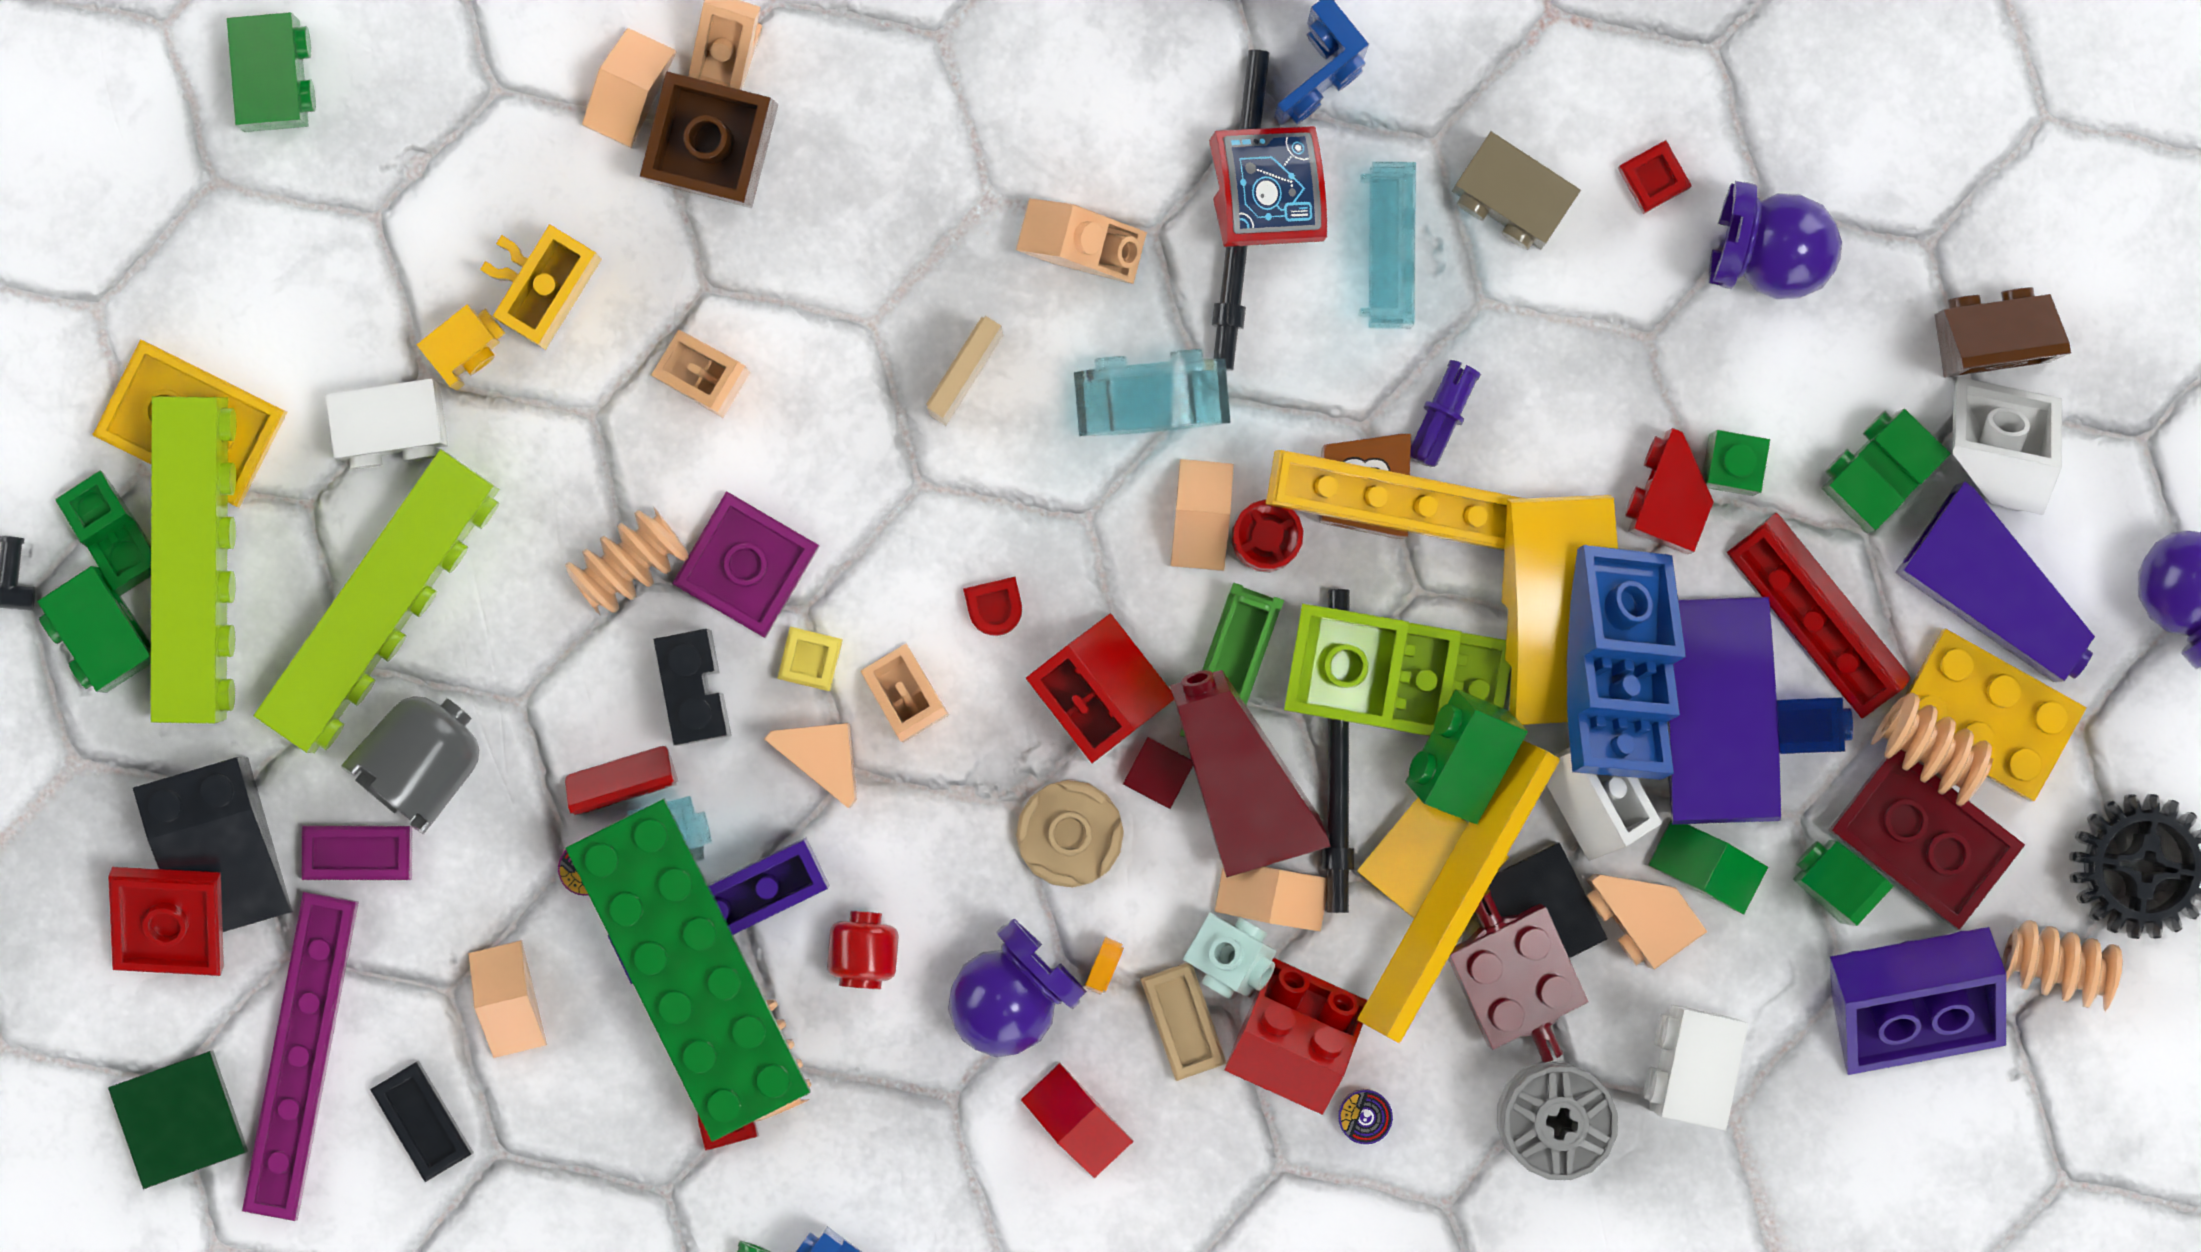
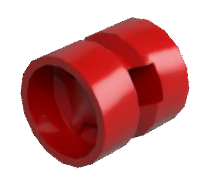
(1267, 536)

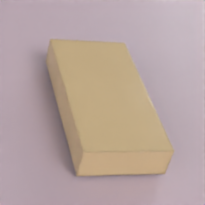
(1183, 1021)

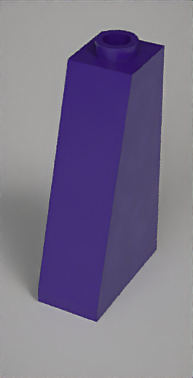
(1992, 583)

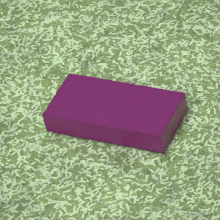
(356, 852)

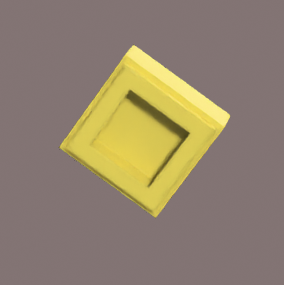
(810, 659)

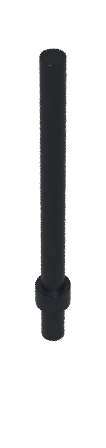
(1229, 314)
(1338, 857)

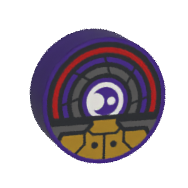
(1365, 1116)

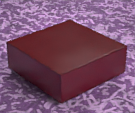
(1158, 773)

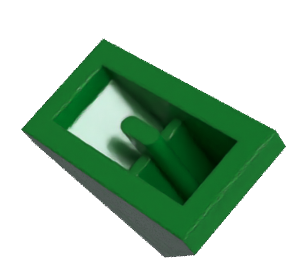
(1708, 865)

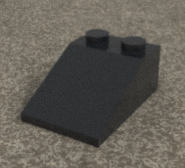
(217, 824)

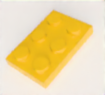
(2000, 705)

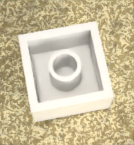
(1696, 1066)

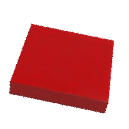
(166, 921)

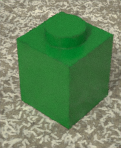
(1735, 462)

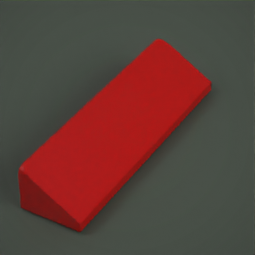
(1819, 615)

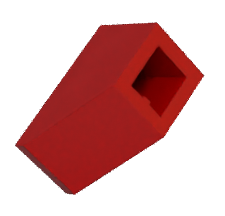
(1675, 497)

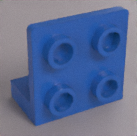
(1330, 35)

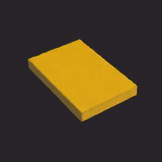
(158, 373)

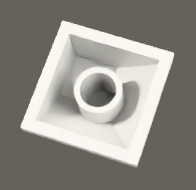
(2008, 443)

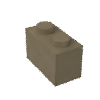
(1514, 192)

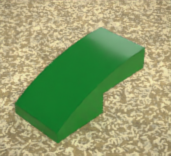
(108, 532)

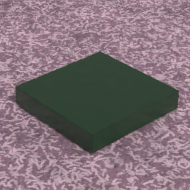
(178, 1119)

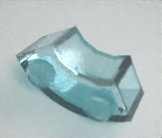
(1151, 396)

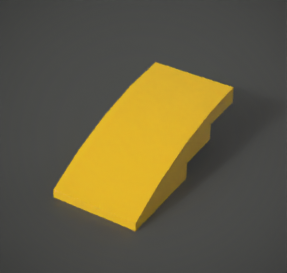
(1538, 589)

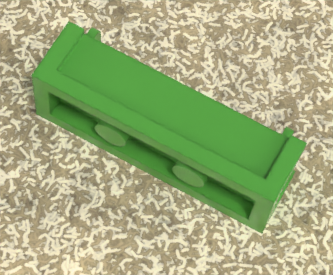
(1242, 637)

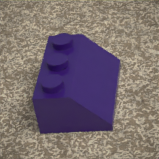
(1919, 1000)

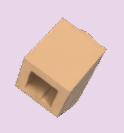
(1081, 240)
(1651, 915)

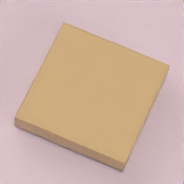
(964, 370)

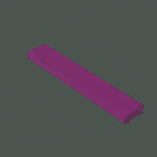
(300, 1056)

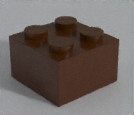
(709, 139)

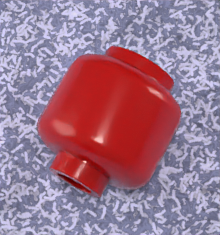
(862, 951)

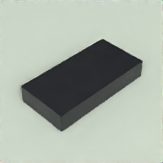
(421, 1121)

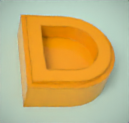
(1104, 966)

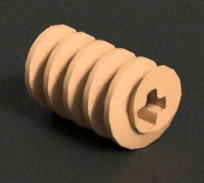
(627, 561)
(1935, 747)
(2063, 963)

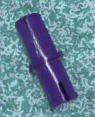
(1443, 414)

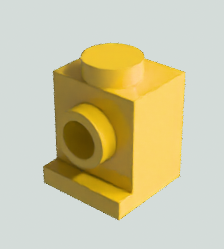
(462, 344)

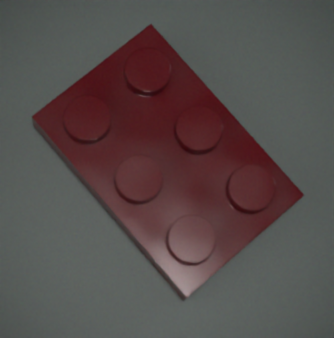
(1926, 840)

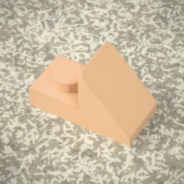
(725, 42)

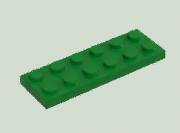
(688, 969)

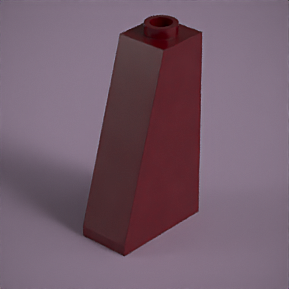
(1245, 786)

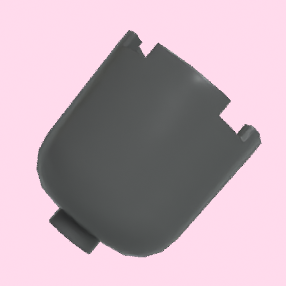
(416, 758)

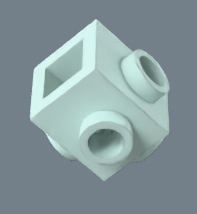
(1231, 956)

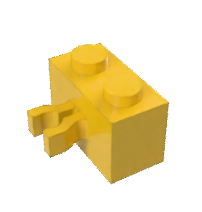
(545, 285)

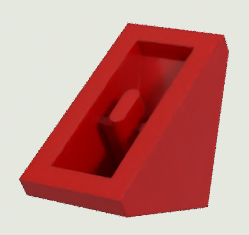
(1076, 1120)

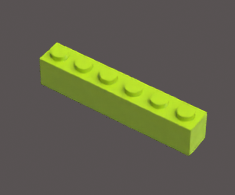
(190, 559)
(377, 603)

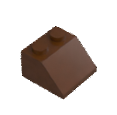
(1999, 334)

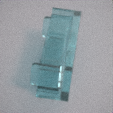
(1391, 245)

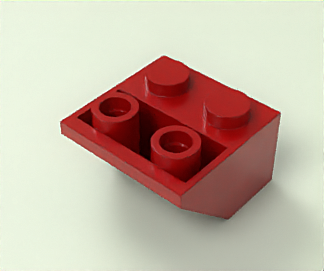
(1100, 688)
(1298, 1037)

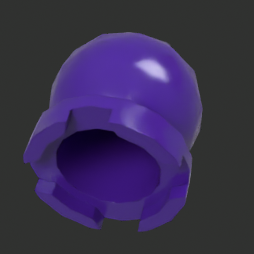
(1778, 244)
(2172, 588)
(1009, 995)

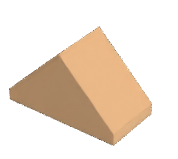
(627, 86)
(701, 373)
(1202, 515)
(904, 693)
(823, 755)
(1274, 897)
(506, 999)

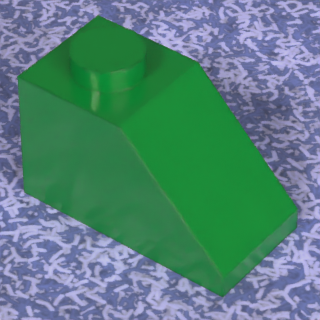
(1841, 881)

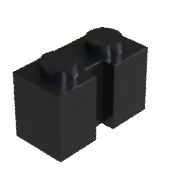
(683, 669)

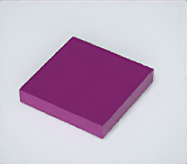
(746, 564)

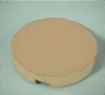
(1069, 833)

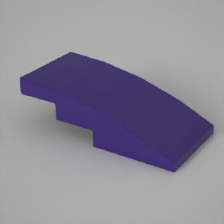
(1728, 715)

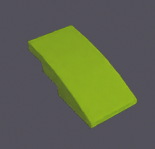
(1388, 669)

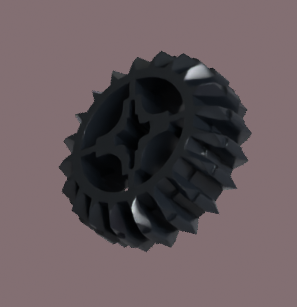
(2140, 886)

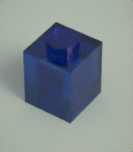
(1813, 725)

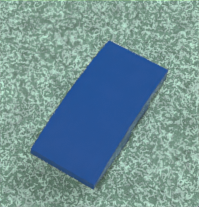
(1622, 662)

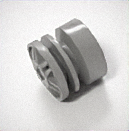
(1542, 1092)

